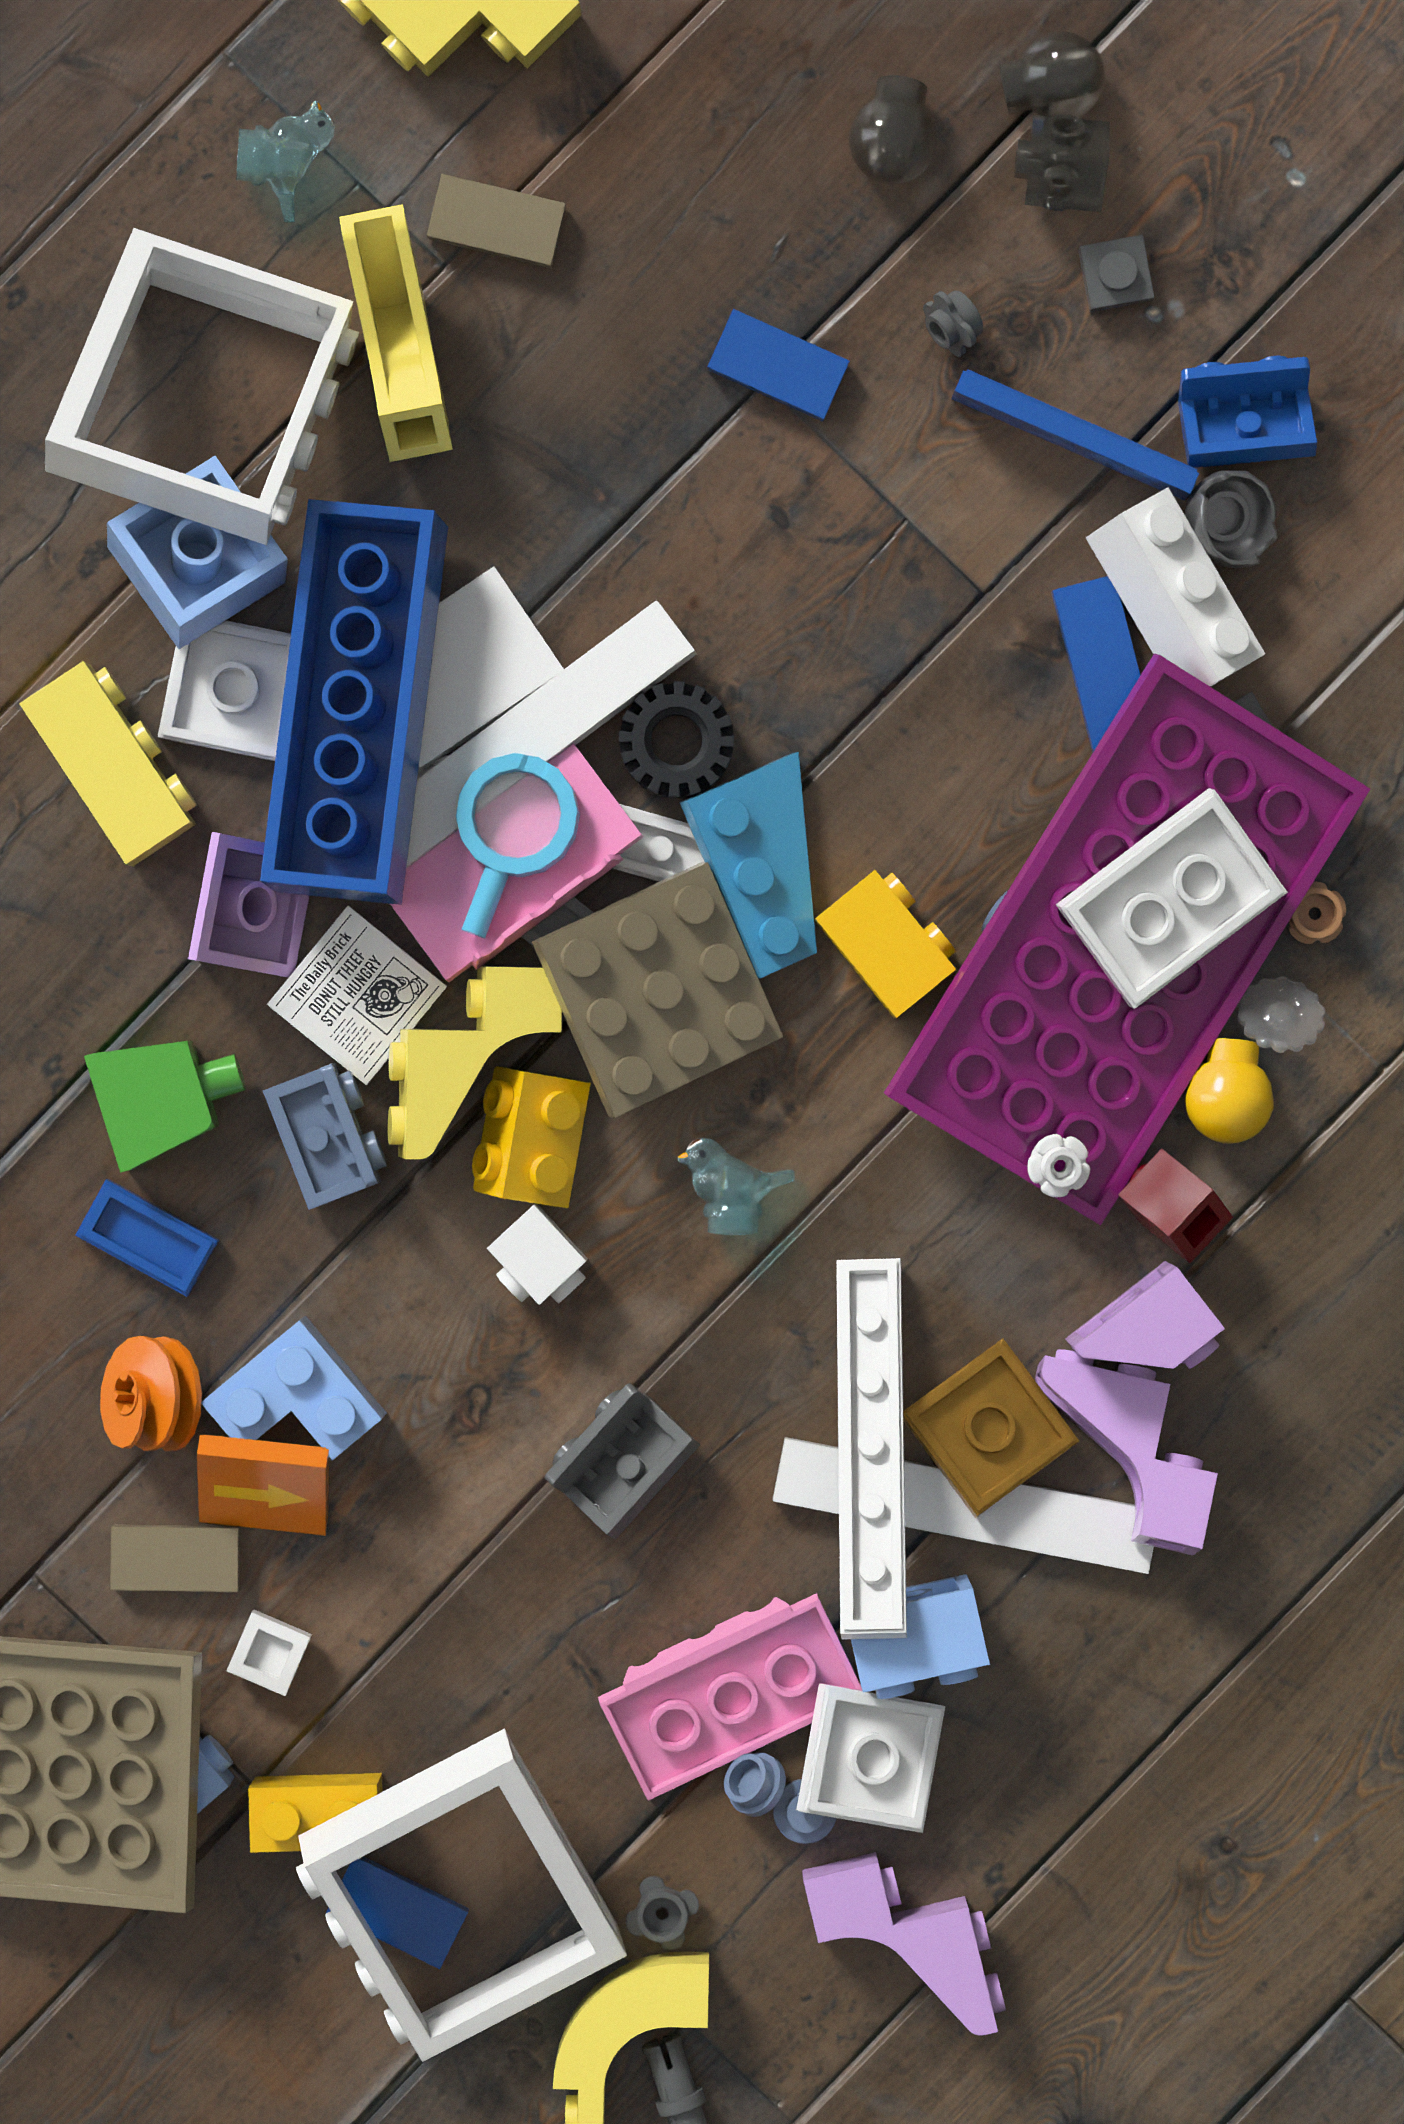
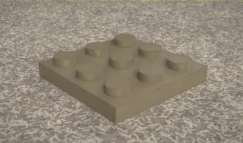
(657, 989)

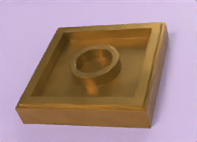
(989, 1427)

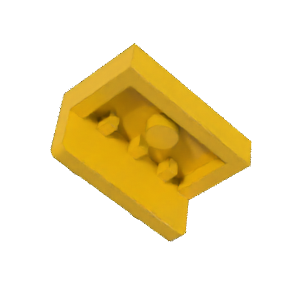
(530, 1137)

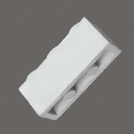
(1174, 590)

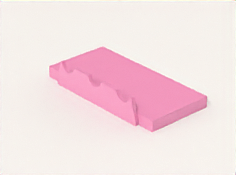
(446, 879)
(725, 1692)

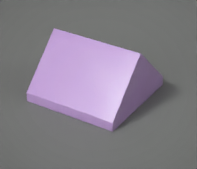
(241, 918)

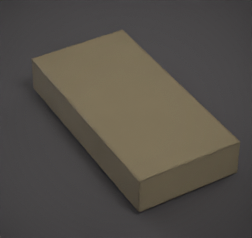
(496, 221)
(175, 1558)

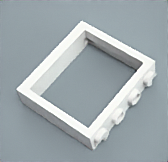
(231, 287)
(406, 1808)

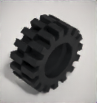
(668, 701)

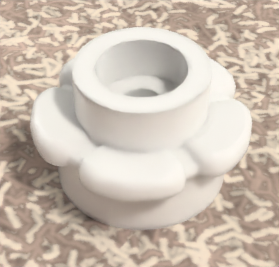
(1042, 1163)

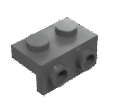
(621, 1459)

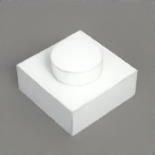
(269, 1652)

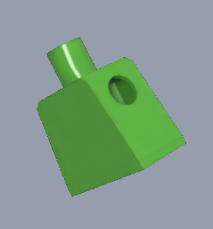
(159, 1097)

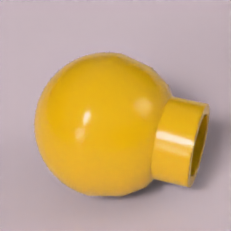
(1229, 1093)

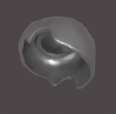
(1232, 518)

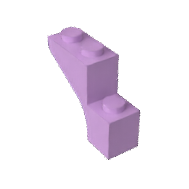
(1125, 1418)
(935, 1939)

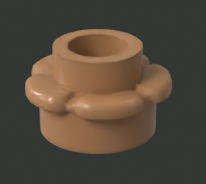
(1327, 925)

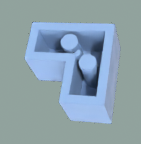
(299, 1376)

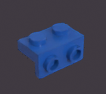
(1246, 412)

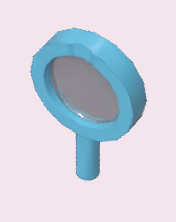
(516, 822)

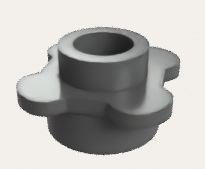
(953, 321)
(667, 1930)

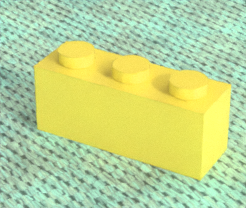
(110, 762)

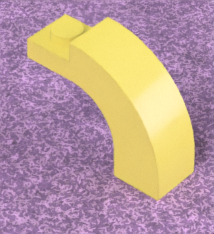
(633, 1999)

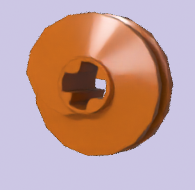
(151, 1395)

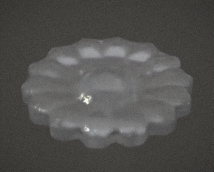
(1281, 1014)

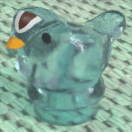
(283, 153)
(729, 1187)

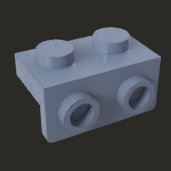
(324, 1134)

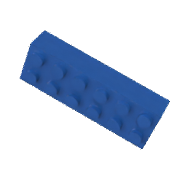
(354, 701)

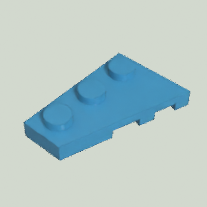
(759, 857)

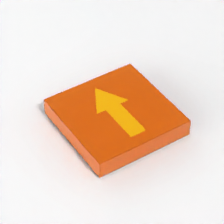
(263, 1484)

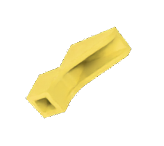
(433, 29)
(396, 333)
(442, 1064)

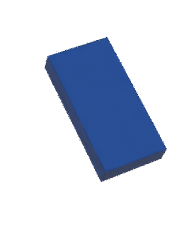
(778, 365)
(147, 1237)
(404, 1911)

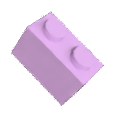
(1152, 1324)

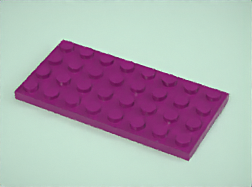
(1031, 1022)

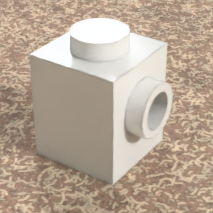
(538, 1258)

